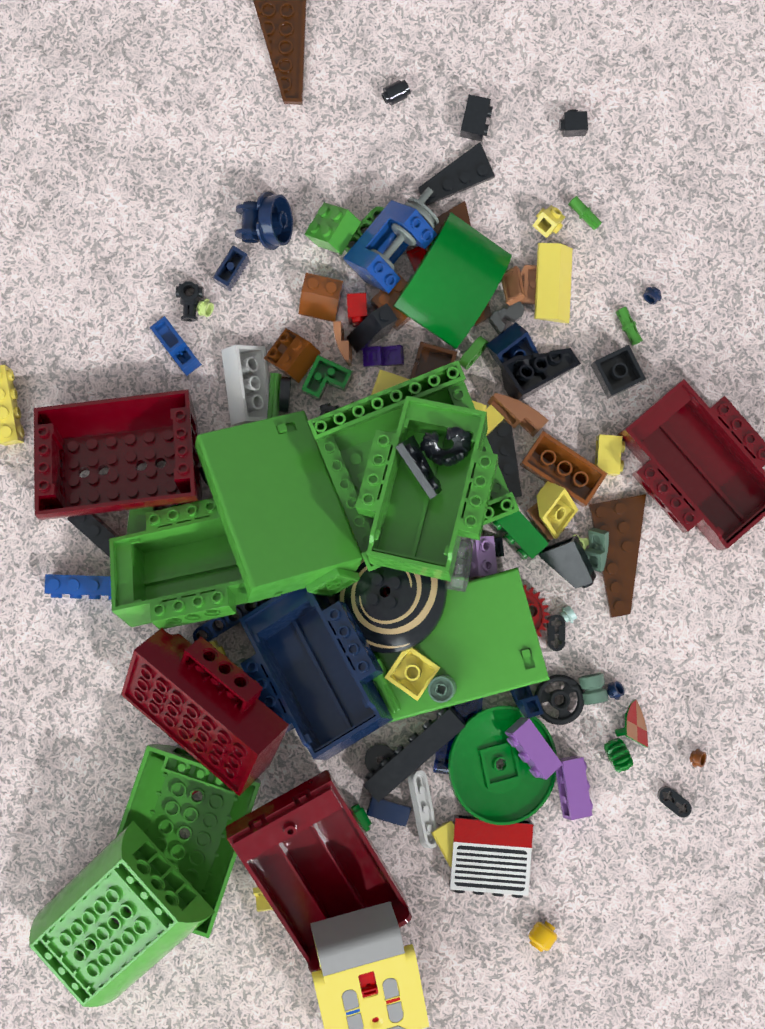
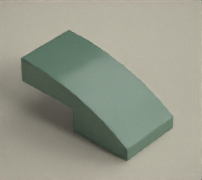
(597, 548)

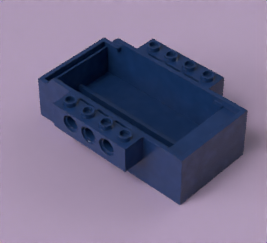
(315, 670)

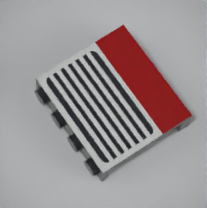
(491, 857)

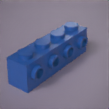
(77, 586)

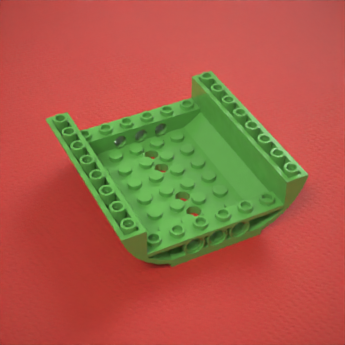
(349, 431)

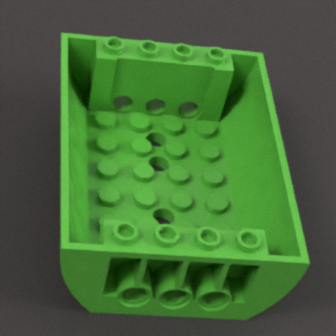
(123, 875)

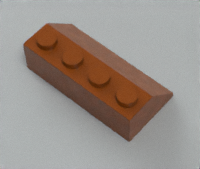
(564, 467)

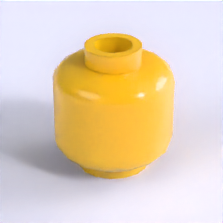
(542, 936)

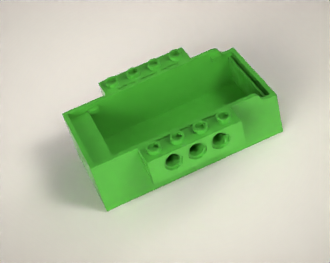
(408, 526)
(175, 569)

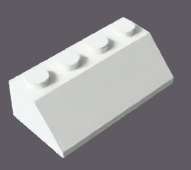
(246, 383)

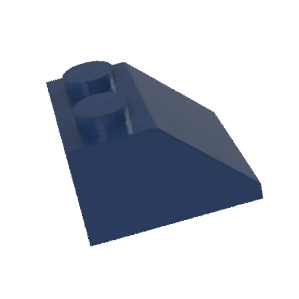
(511, 343)

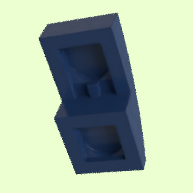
(526, 702)
(389, 811)

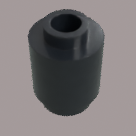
(395, 92)

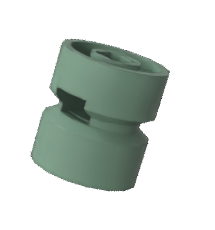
(442, 688)
(593, 688)

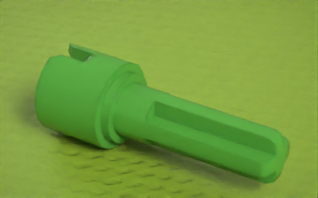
(385, 689)

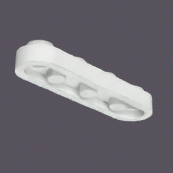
(422, 808)

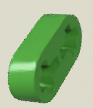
(473, 352)

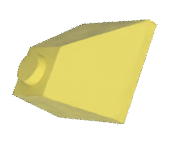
(555, 508)

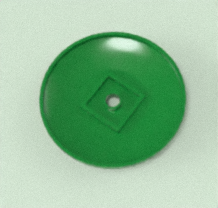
(482, 789)

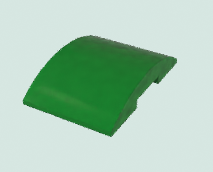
(453, 281)

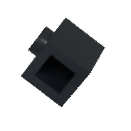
(574, 123)

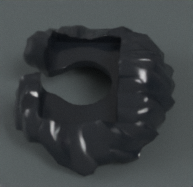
(451, 456)

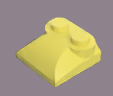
(412, 672)

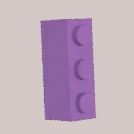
(533, 748)
(574, 788)

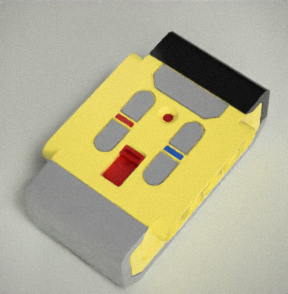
(367, 972)

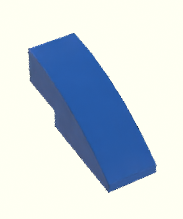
(175, 346)

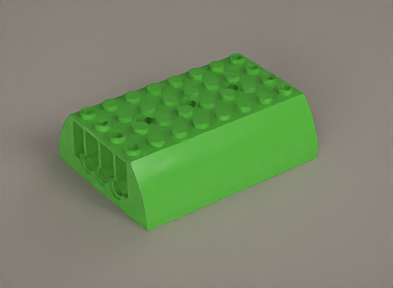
(164, 804)

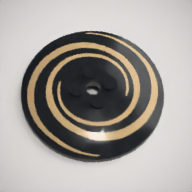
(403, 616)

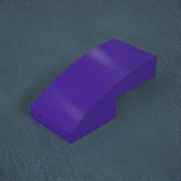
(383, 356)

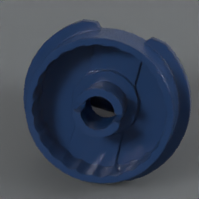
(266, 221)

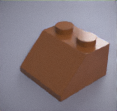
(320, 297)

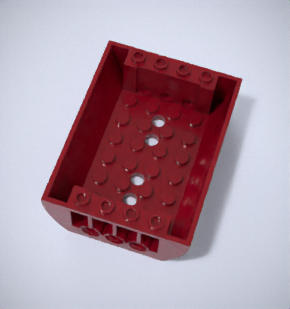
(116, 437)

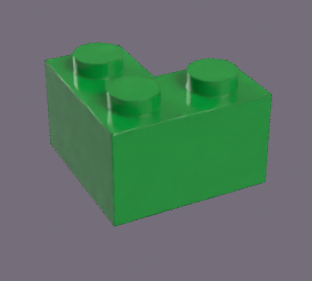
(324, 373)

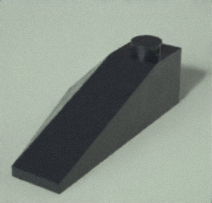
(532, 372)

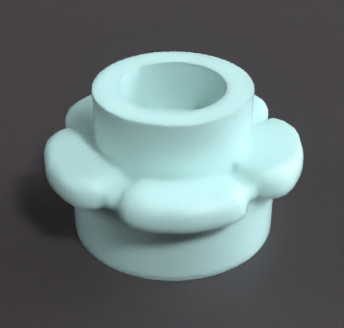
(568, 614)

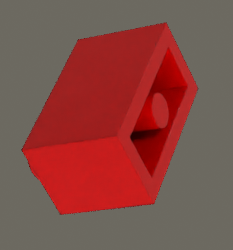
(356, 308)

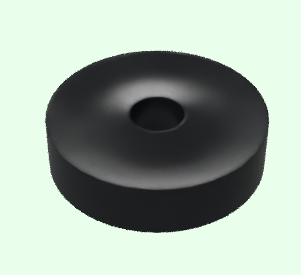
(374, 752)

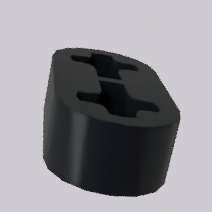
(284, 400)
(560, 633)
(676, 798)

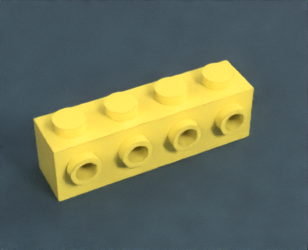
(10, 426)

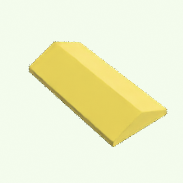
(553, 282)

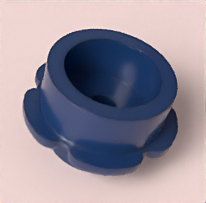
(652, 295)
(615, 690)

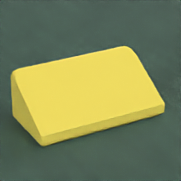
(444, 838)

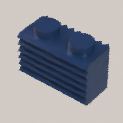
(231, 268)

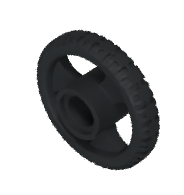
(570, 686)

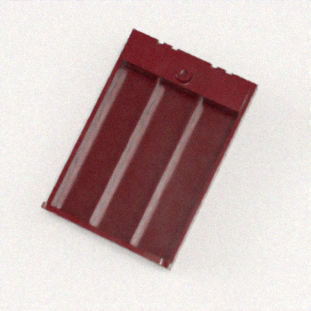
(313, 860)

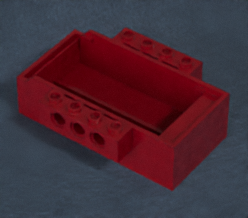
(700, 464)
(205, 706)

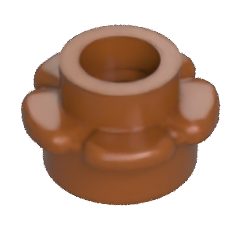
(698, 758)

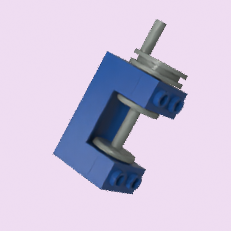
(389, 237)

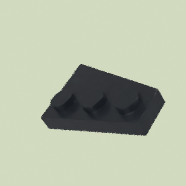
(419, 466)

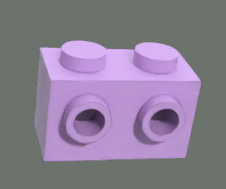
(483, 557)

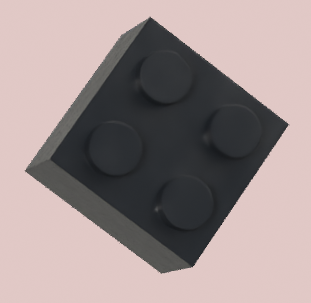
(618, 371)

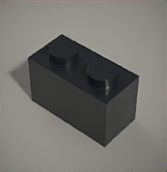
(475, 117)

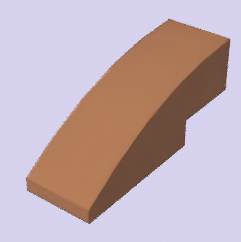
(518, 413)

